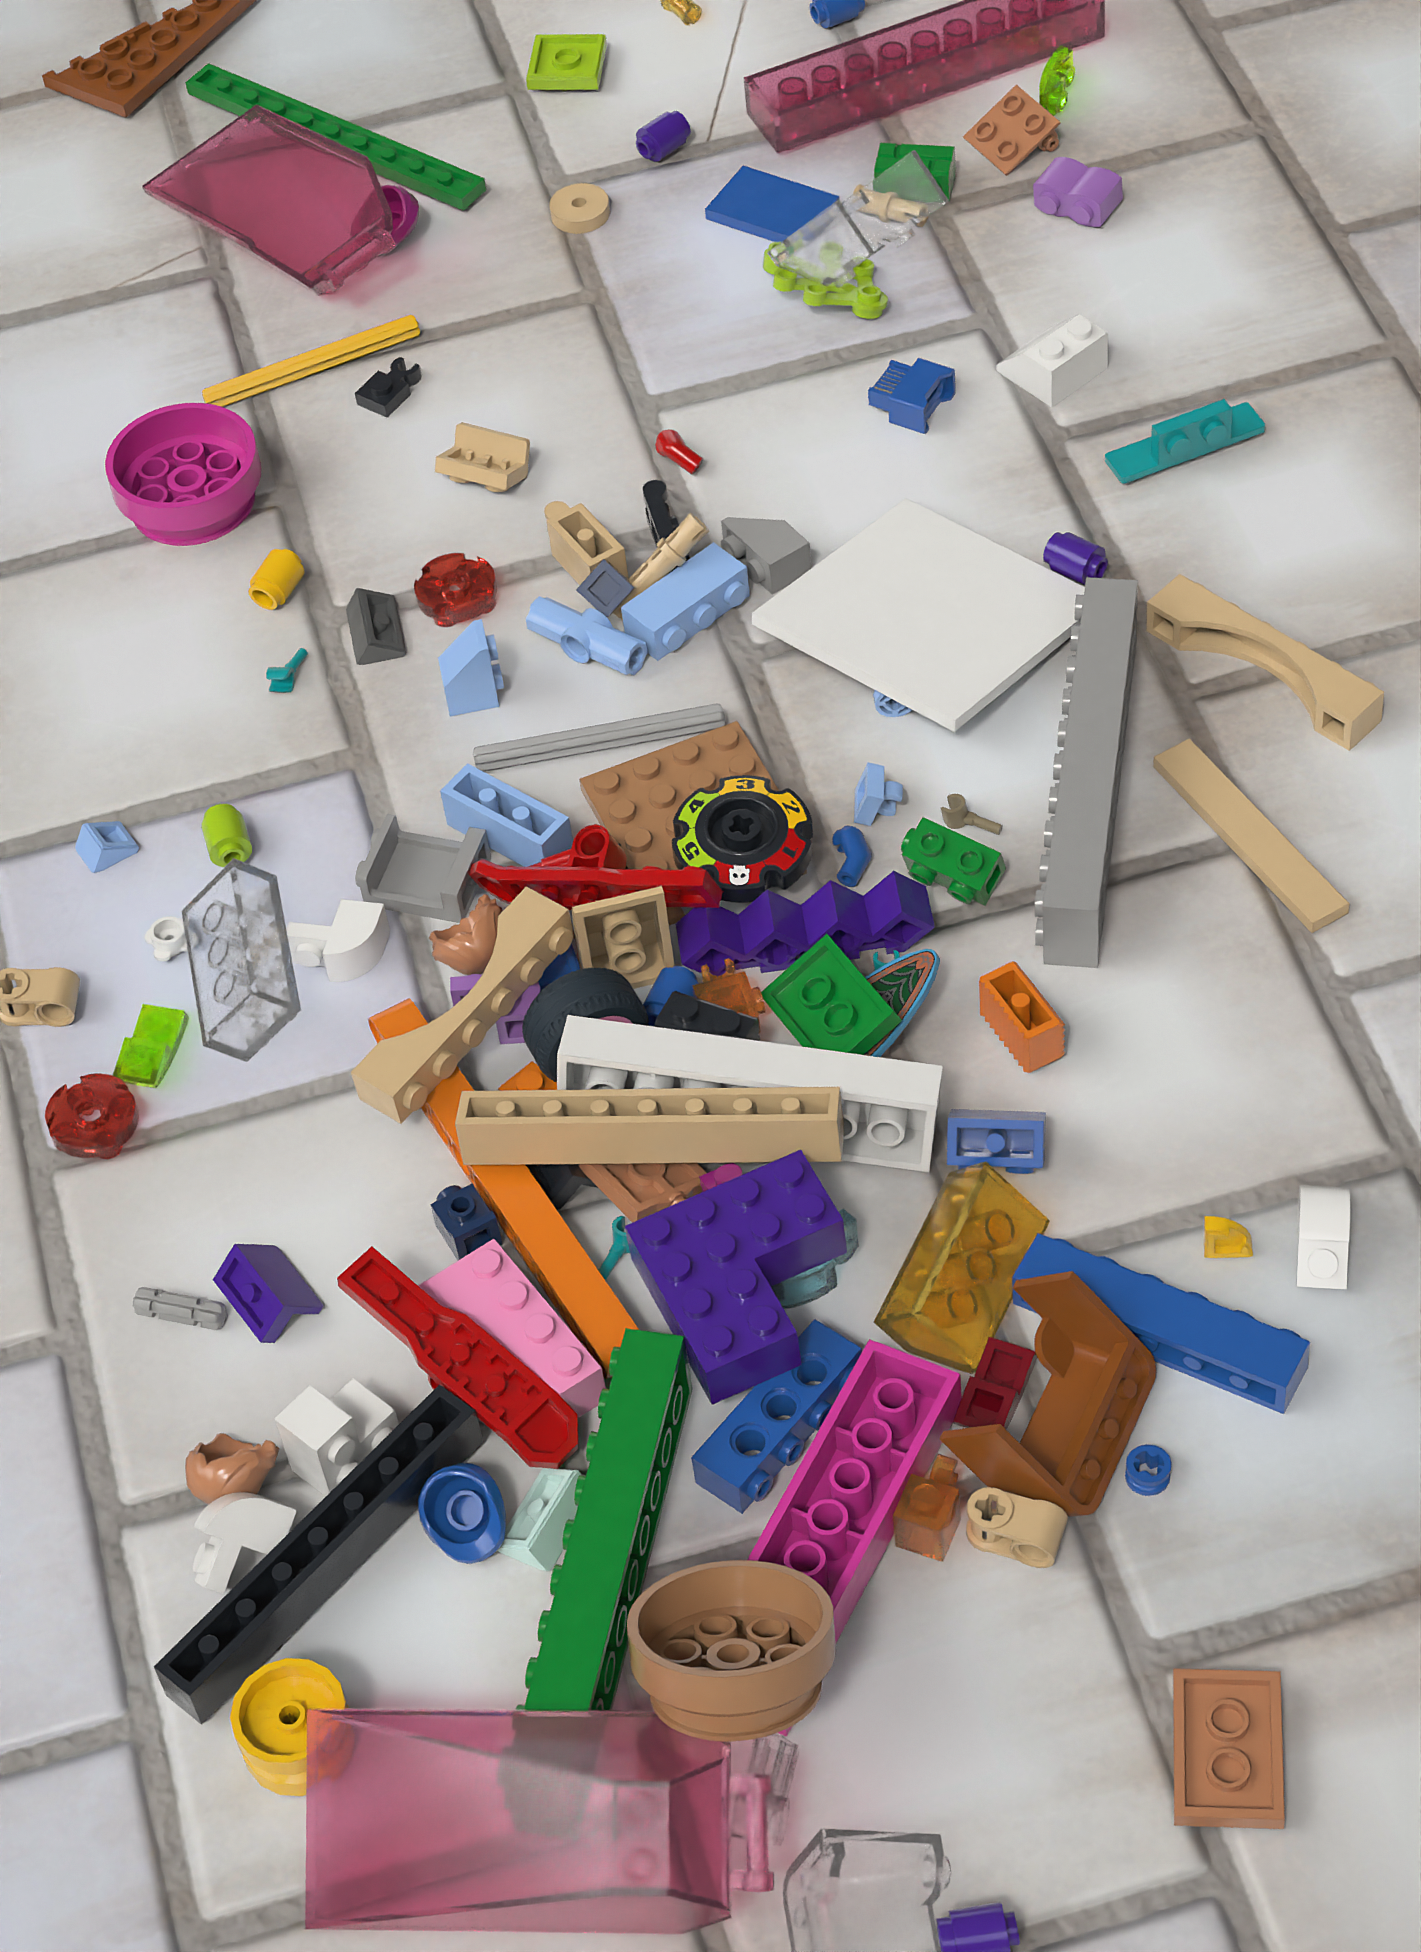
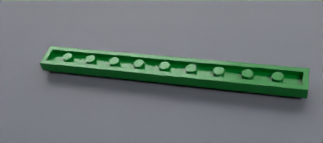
(387, 156)

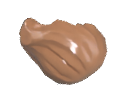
(470, 943)
(228, 1467)

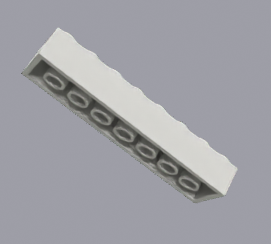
(885, 1101)

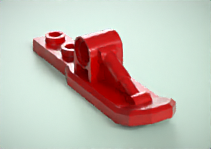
(593, 873)
(467, 1362)

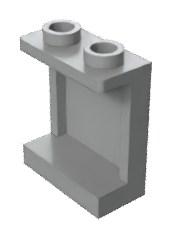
(421, 871)

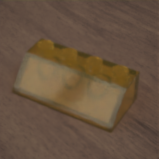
(961, 1269)

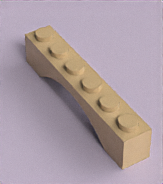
(1199, 620)
(408, 1067)

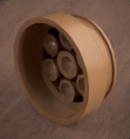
(732, 1648)

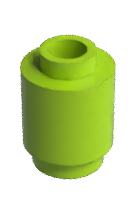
(225, 835)

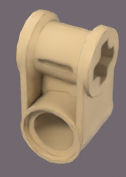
(40, 996)
(1018, 1526)

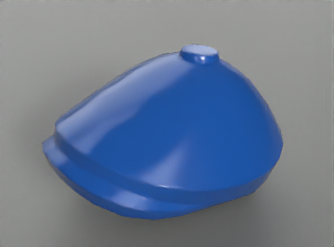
(463, 1512)

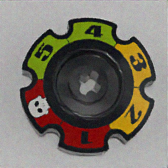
(744, 836)

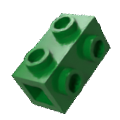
(952, 861)

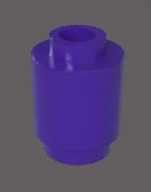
(662, 135)
(1075, 557)
(978, 1929)

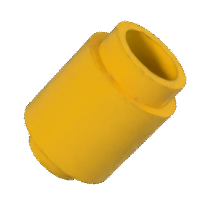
(276, 578)

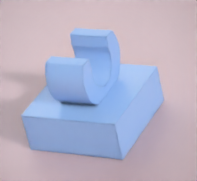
(875, 795)

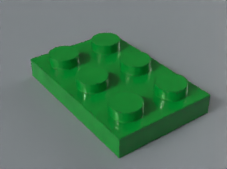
(830, 1002)

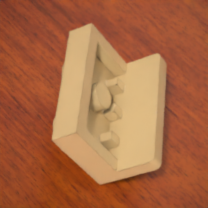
(485, 458)

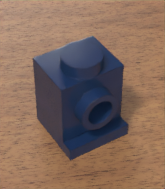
(462, 1214)

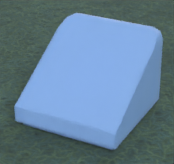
(104, 844)

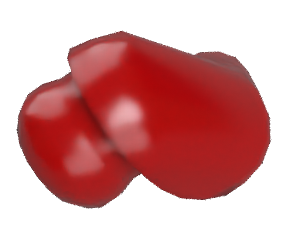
(671, 445)

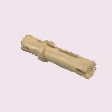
(666, 557)

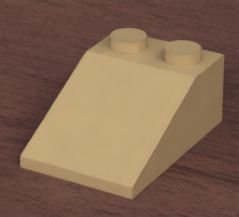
(625, 935)

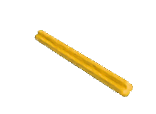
(312, 362)

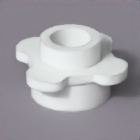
(167, 938)

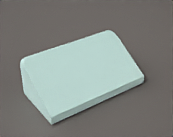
(539, 1522)

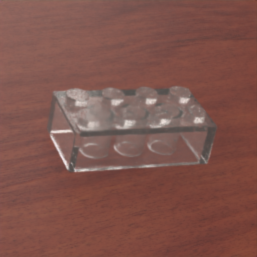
(240, 960)

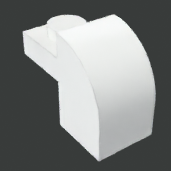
(348, 946)
(1323, 1236)
(237, 1522)

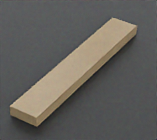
(1251, 836)

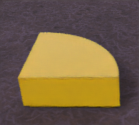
(1225, 1238)

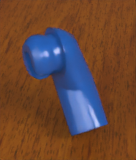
(857, 853)

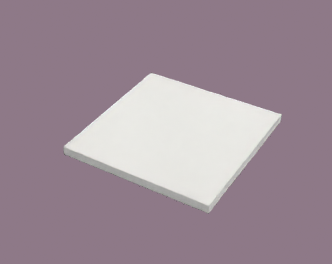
(926, 613)

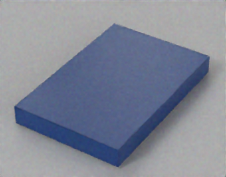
(766, 204)

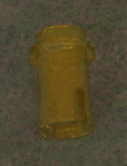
(684, 9)

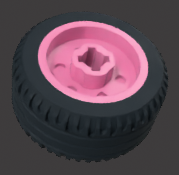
(581, 993)

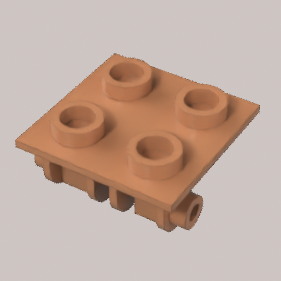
(1013, 130)

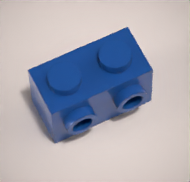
(998, 1138)

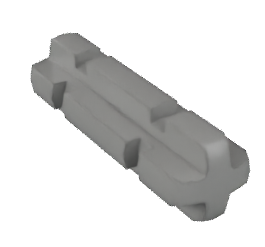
(179, 1308)

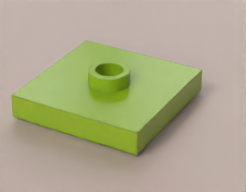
(566, 62)

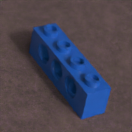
(741, 1478)

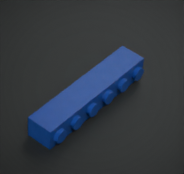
(1182, 1326)

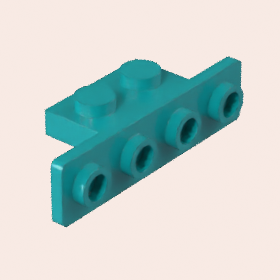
(1185, 439)

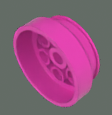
(185, 472)

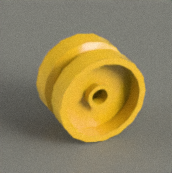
(272, 1720)

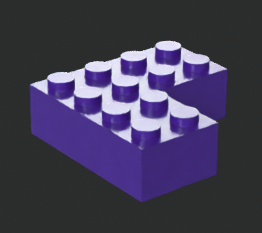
(716, 1264)

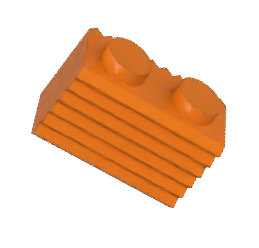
(1021, 1017)

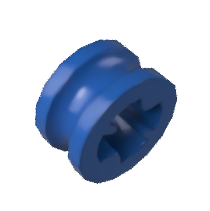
(1143, 1482)

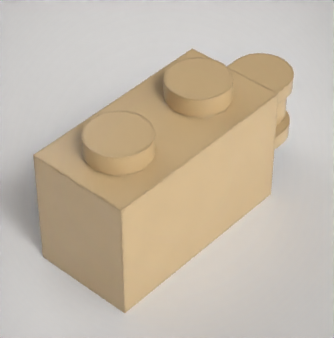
(581, 541)

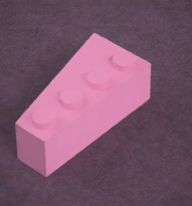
(515, 1314)

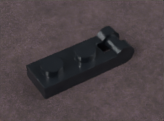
(658, 512)

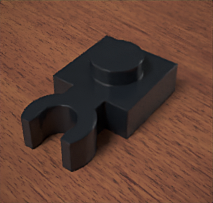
(386, 392)

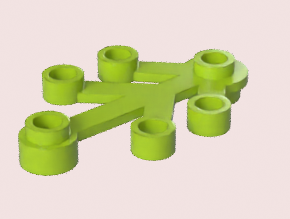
(865, 299)

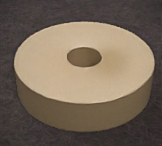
(579, 208)

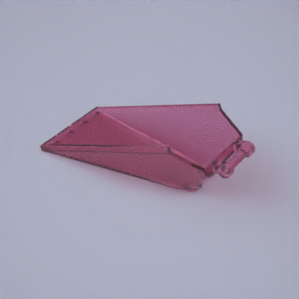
(283, 198)
(523, 1822)

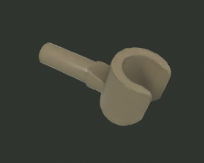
(959, 816)

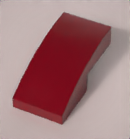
(997, 1385)

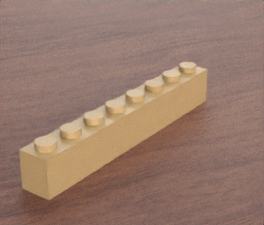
(649, 1125)

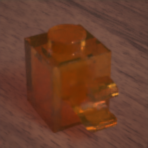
(730, 991)
(929, 1511)

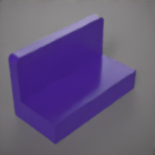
(264, 1289)

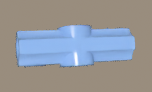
(586, 635)

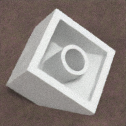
(1058, 360)

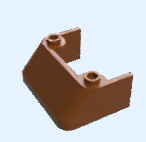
(1086, 1407)

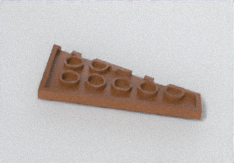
(145, 56)

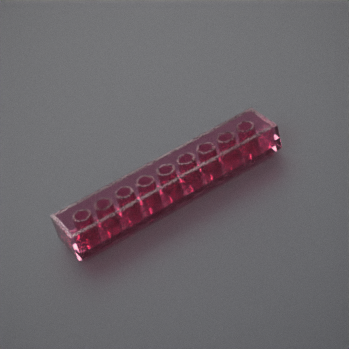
(912, 64)

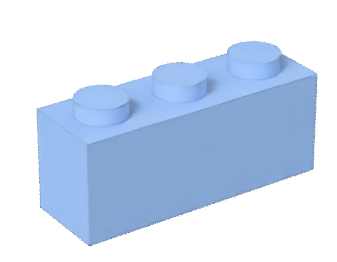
(686, 600)
(512, 820)

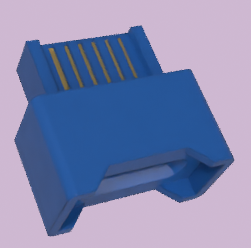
(912, 392)

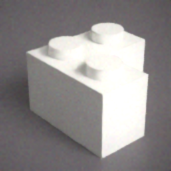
(333, 1436)

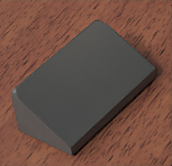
(374, 627)

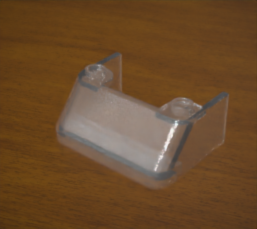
(862, 224)

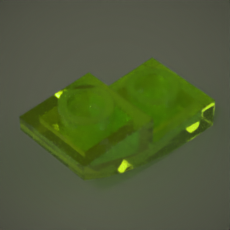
(1055, 79)
(152, 1047)

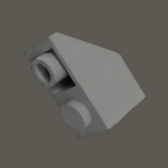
(768, 548)

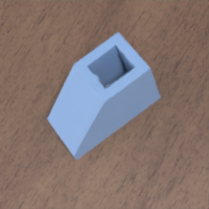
(467, 671)

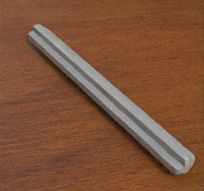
(598, 737)

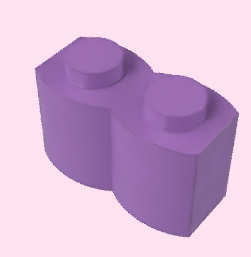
(1078, 191)

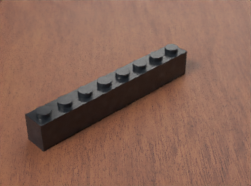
(316, 1556)

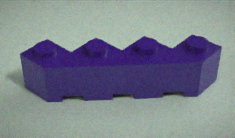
(779, 931)

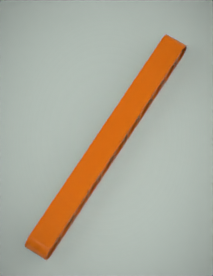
(525, 1215)

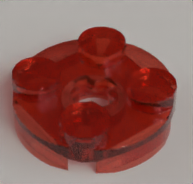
(448, 606)
(97, 1137)

